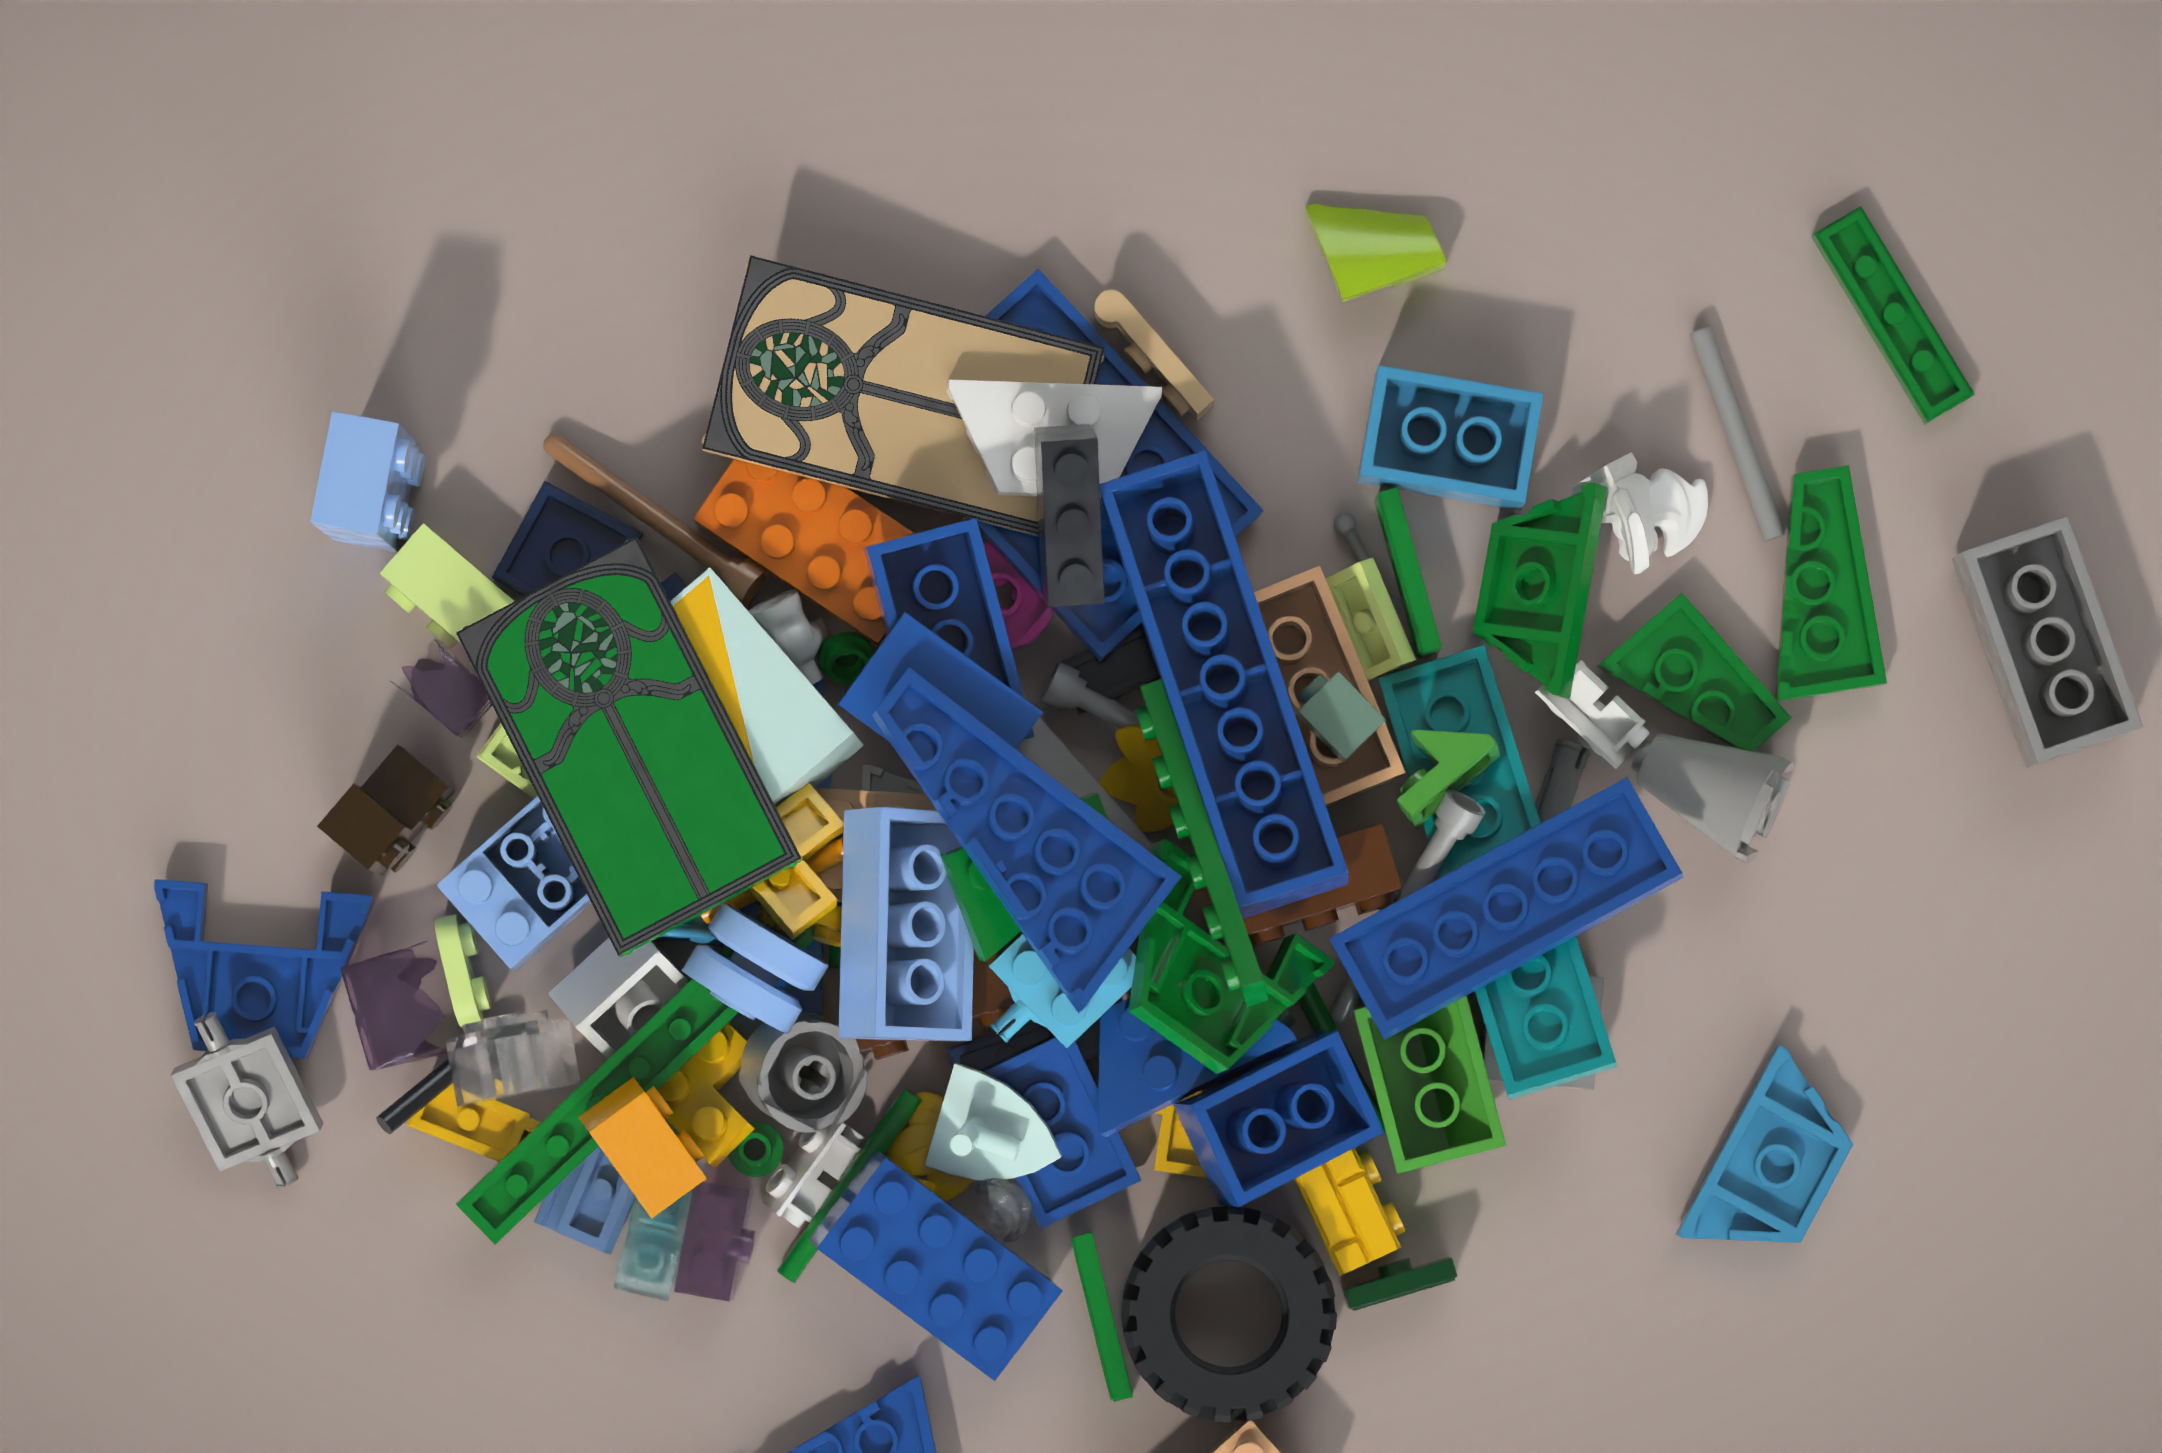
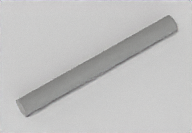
(1737, 434)

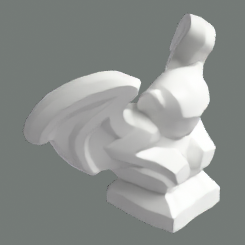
(1641, 504)

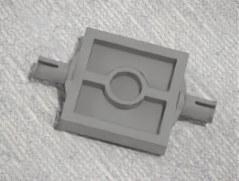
(247, 1099)

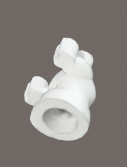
(791, 631)

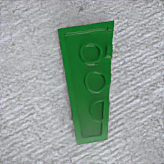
(1827, 602)

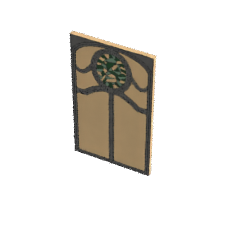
(855, 389)

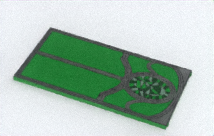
(629, 747)

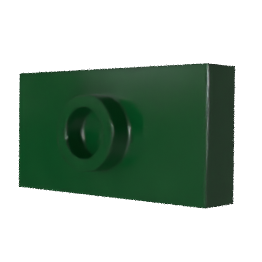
(1399, 1280)

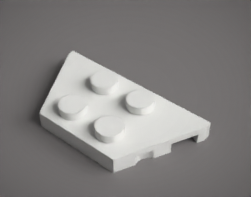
(1004, 414)

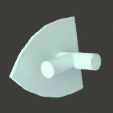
(988, 1130)

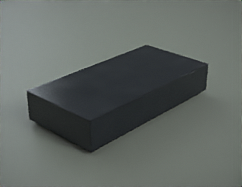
(1121, 670)

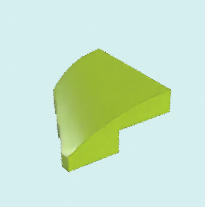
(1374, 248)

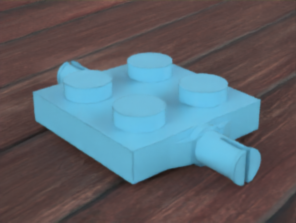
(1042, 999)

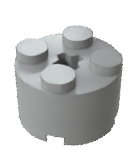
(810, 1102)

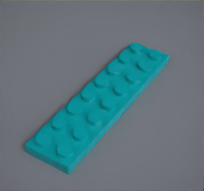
(1546, 1011)

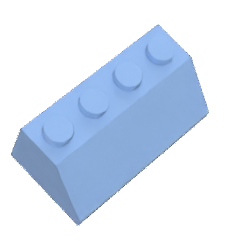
(902, 930)

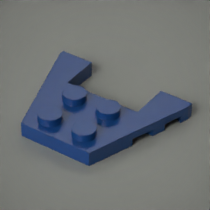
(259, 984)

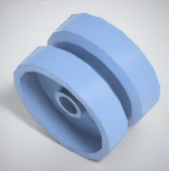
(753, 970)

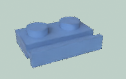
(589, 1204)

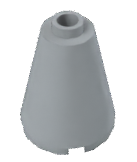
(1715, 788)

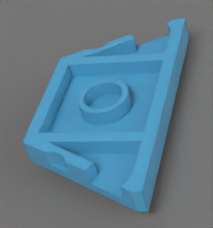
(1771, 1164)

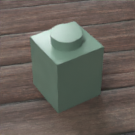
(1338, 714)

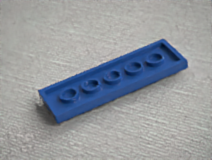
(1506, 908)

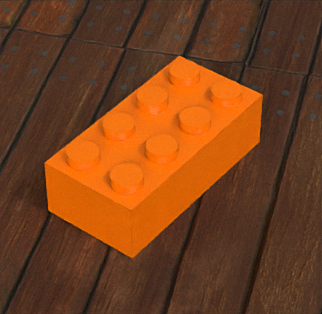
(805, 537)

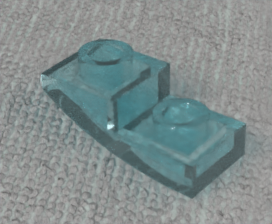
(652, 1250)

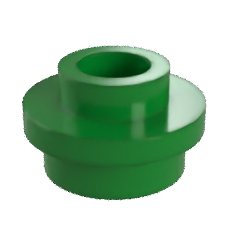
(844, 668)
(769, 1161)

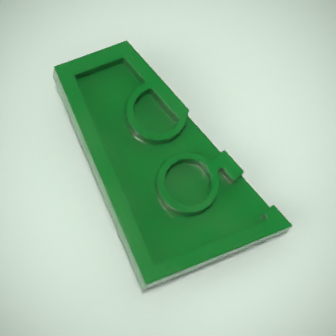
(1697, 676)

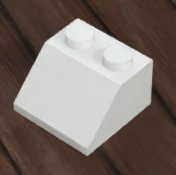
(616, 995)

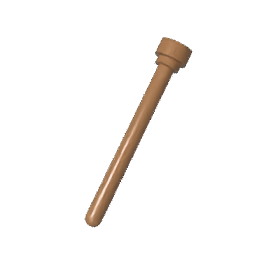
(741, 576)

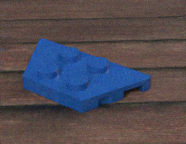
(1148, 1072)

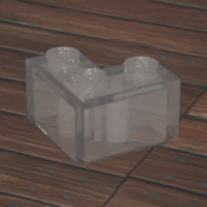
(512, 1057)

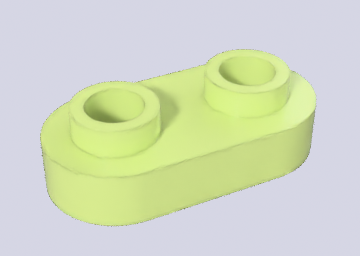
(456, 945)

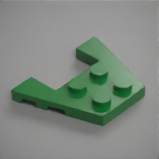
(1184, 989)

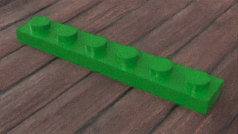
(1207, 865)

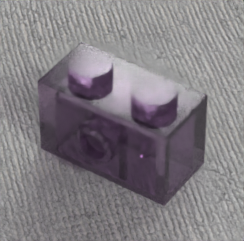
(715, 1241)

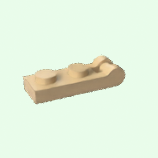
(1150, 352)

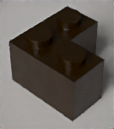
(388, 812)

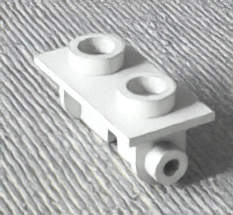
(1610, 729)
(794, 1187)

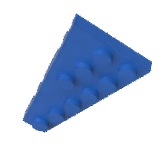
(1048, 856)

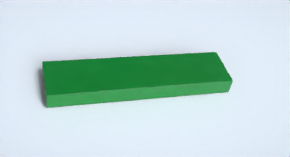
(1892, 315)

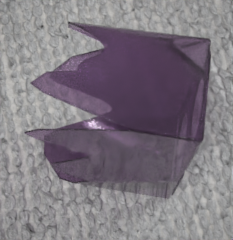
(448, 691)
(392, 1009)

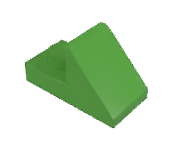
(1456, 762)

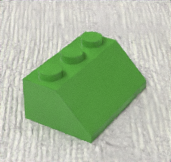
(1432, 1088)

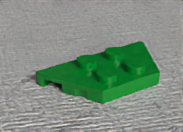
(1540, 585)

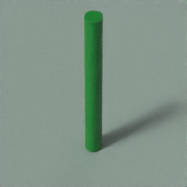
(880, 1139)

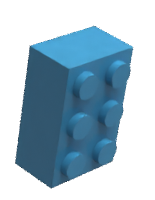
(1450, 437)

